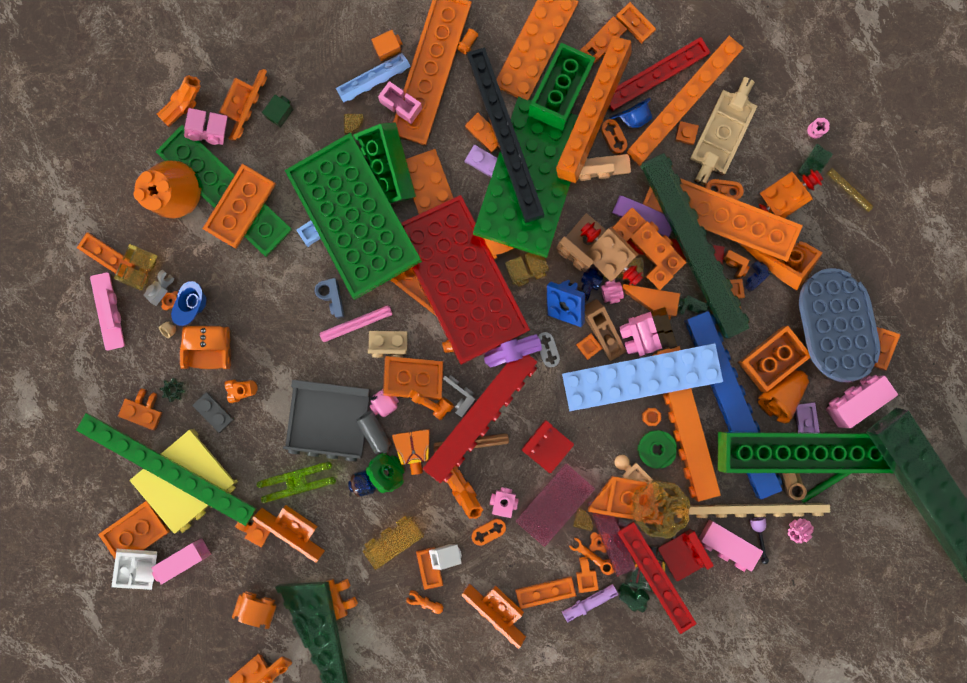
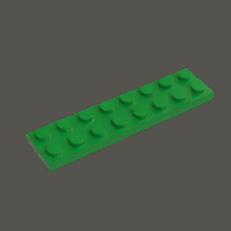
(214, 178)

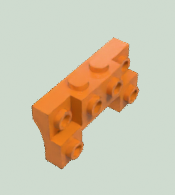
(652, 244)

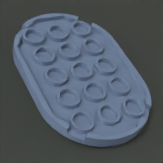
(839, 325)

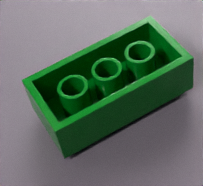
(561, 86)

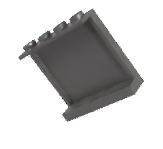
(325, 420)

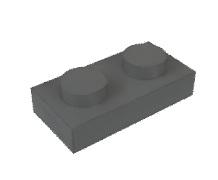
(213, 412)

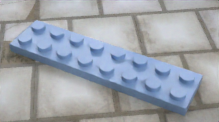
(642, 377)

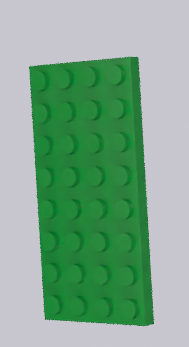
(500, 212)
(353, 216)

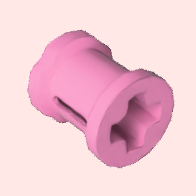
(823, 128)

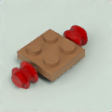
(611, 254)

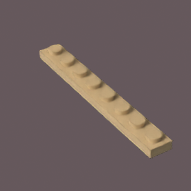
(758, 510)

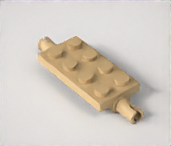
(724, 131)

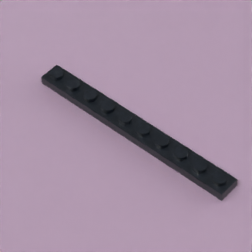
(505, 135)

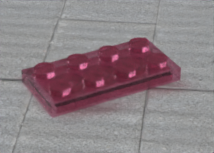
(555, 505)

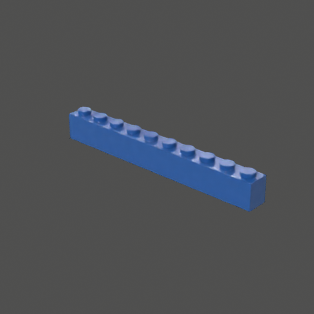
(731, 397)

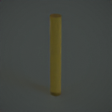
(850, 190)

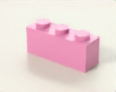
(730, 546)

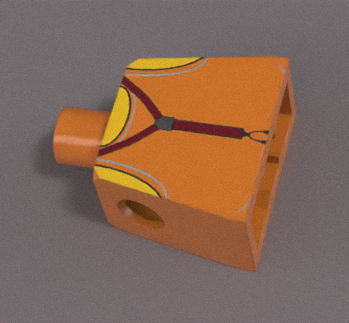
(413, 448)

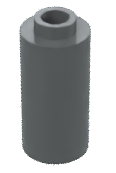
(374, 433)

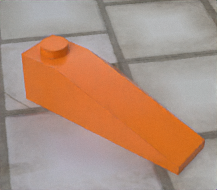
(796, 269)

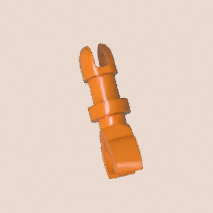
(425, 603)

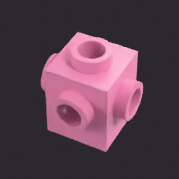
(503, 509)

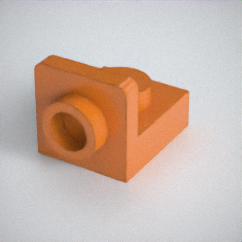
(735, 260)

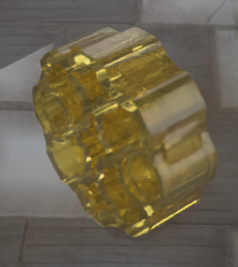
(681, 506)

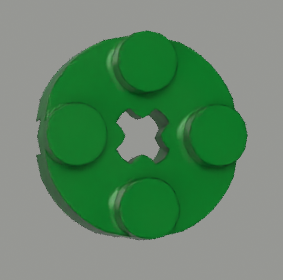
(657, 438)
(377, 476)

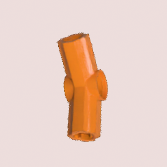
(180, 101)
(464, 494)

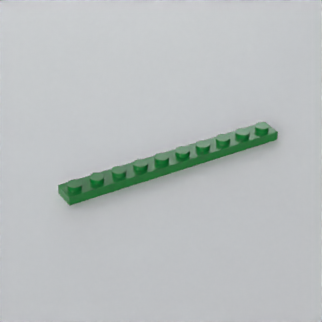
(166, 469)

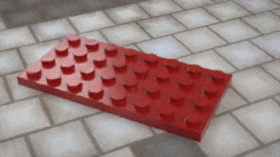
(463, 281)

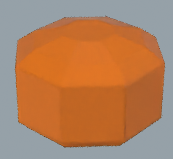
(651, 417)

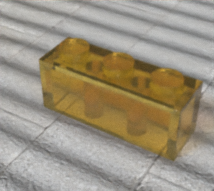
(392, 542)

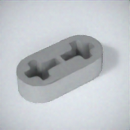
(552, 348)

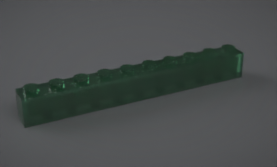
(695, 246)

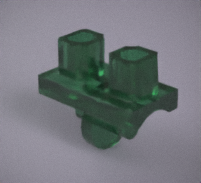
(816, 161)

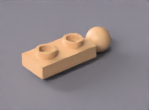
(632, 472)

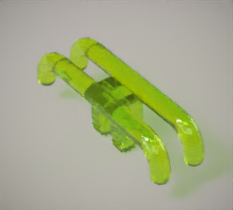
(296, 482)

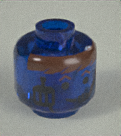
(361, 484)

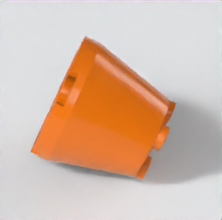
(168, 189)

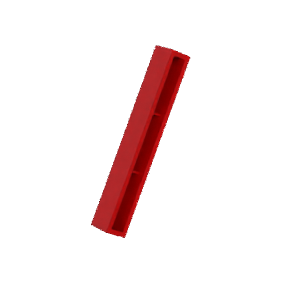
(478, 417)

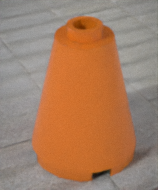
(785, 396)

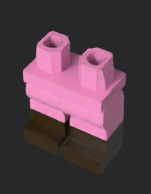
(650, 332)

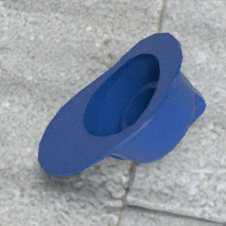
(636, 115)
(188, 303)

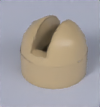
(167, 329)

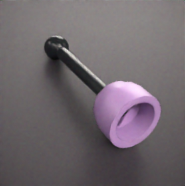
(759, 525)

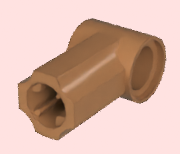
(792, 480)

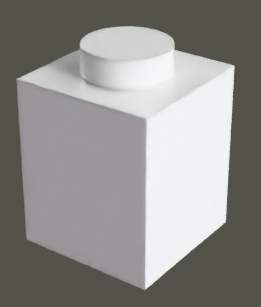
(445, 556)

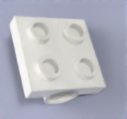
(134, 569)

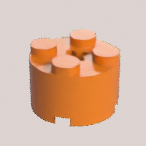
(254, 610)

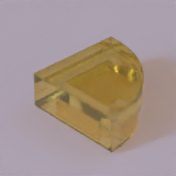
(352, 122)
(583, 520)

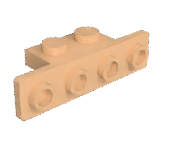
(605, 167)

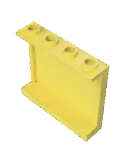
(171, 503)

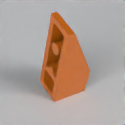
(654, 299)

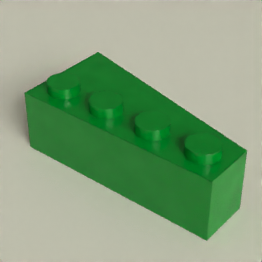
(387, 160)

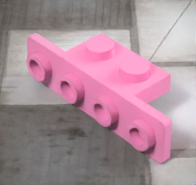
(107, 311)

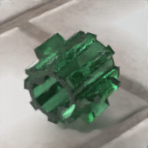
(175, 395)

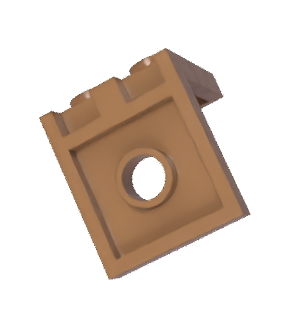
(574, 247)

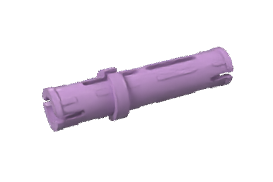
(589, 603)

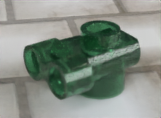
(635, 600)

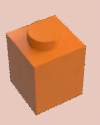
(387, 45)

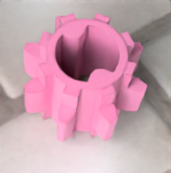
(612, 292)
(800, 530)

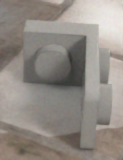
(462, 405)

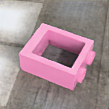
(180, 561)

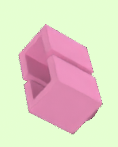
(393, 97)
(195, 127)

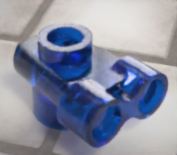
(591, 281)

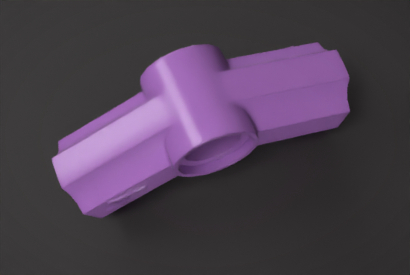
(512, 350)

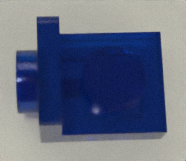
(756, 279)

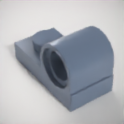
(336, 306)

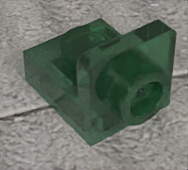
(694, 305)

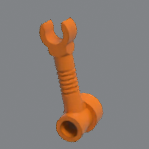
(440, 409)
(593, 557)

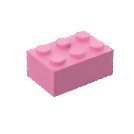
(861, 401)

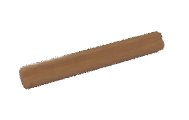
(484, 441)

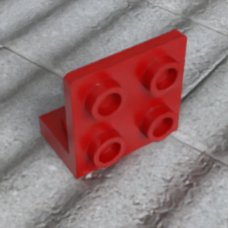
(547, 446)
(685, 555)

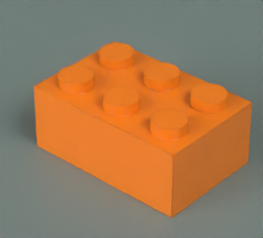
(774, 359)

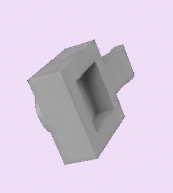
(157, 290)

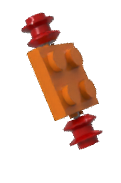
(789, 193)

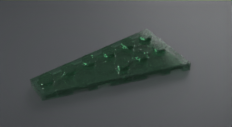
(317, 626)

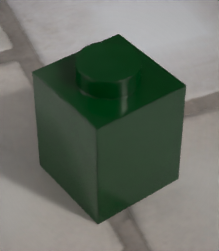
(278, 110)

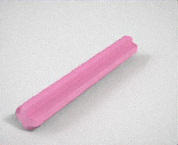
(355, 323)

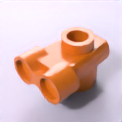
(239, 390)

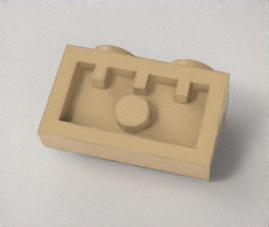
(388, 343)

